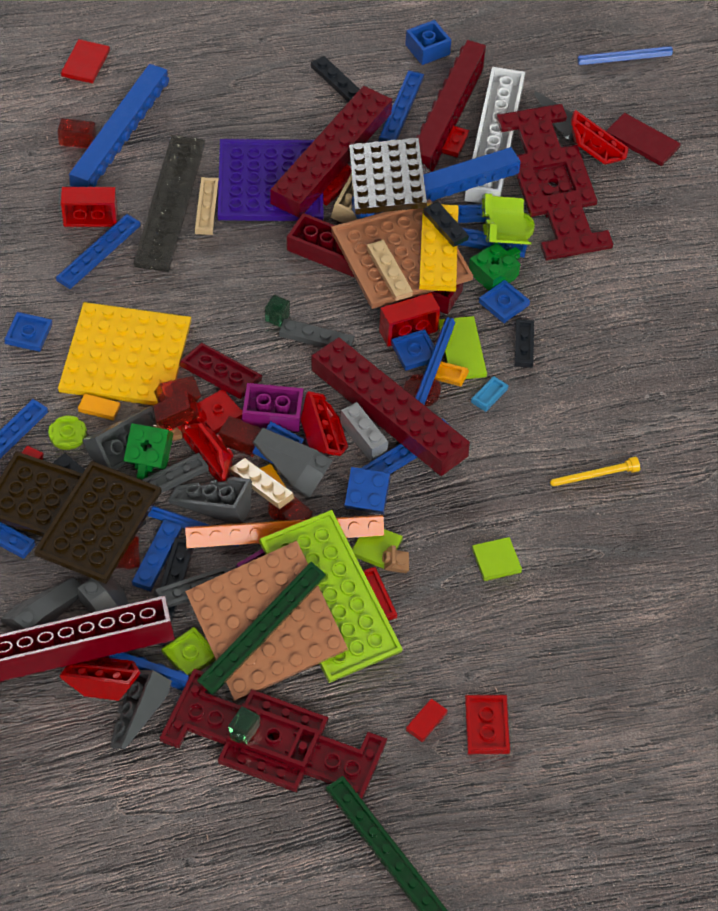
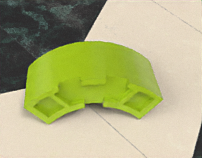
(504, 220)

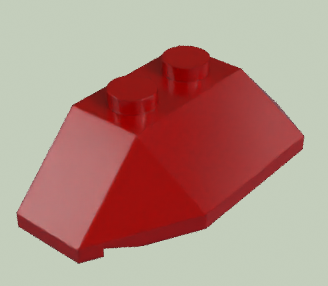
(596, 140)
(322, 425)
(211, 448)
(101, 677)

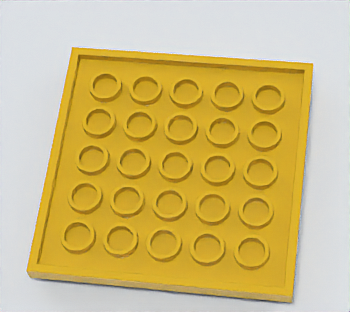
(123, 353)

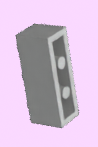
(363, 431)

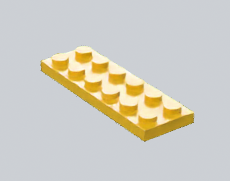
(437, 256)

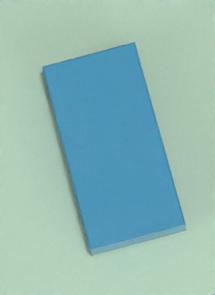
(489, 393)

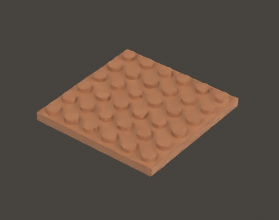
(402, 236)
(236, 598)

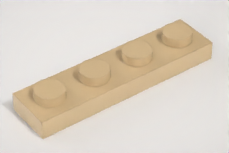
(206, 206)
(389, 270)
(263, 483)

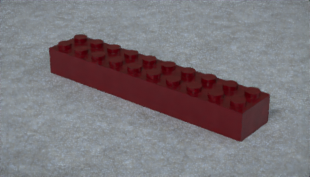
(451, 102)
(330, 152)
(315, 241)
(390, 406)
(84, 638)

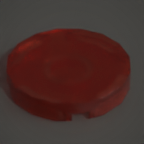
(413, 384)

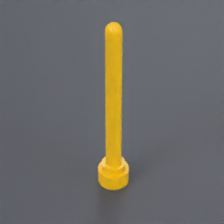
(631, 464)

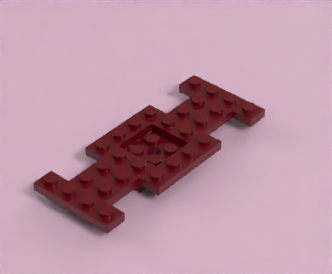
(545, 164)
(298, 744)

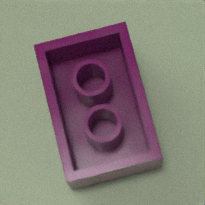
(274, 404)

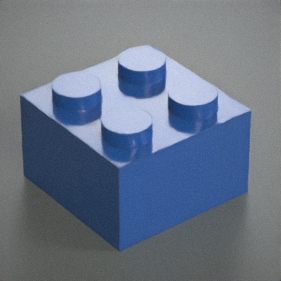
(428, 42)
(367, 490)

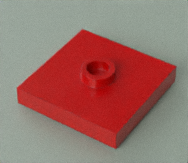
(218, 409)

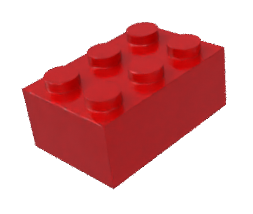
(89, 206)
(409, 317)

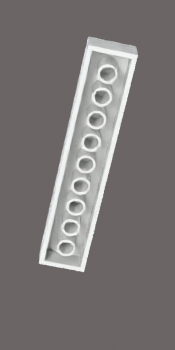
(501, 97)

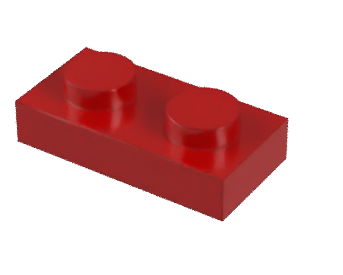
(455, 141)

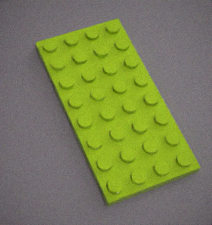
(345, 592)

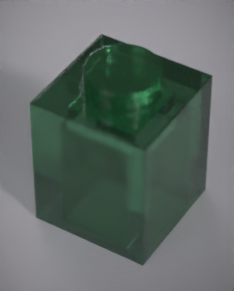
(277, 310)
(243, 725)

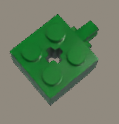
(495, 265)
(147, 459)

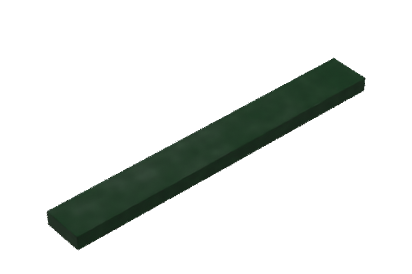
(261, 628)
(383, 846)

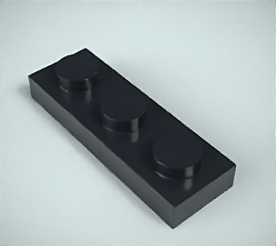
(445, 224)
(524, 343)

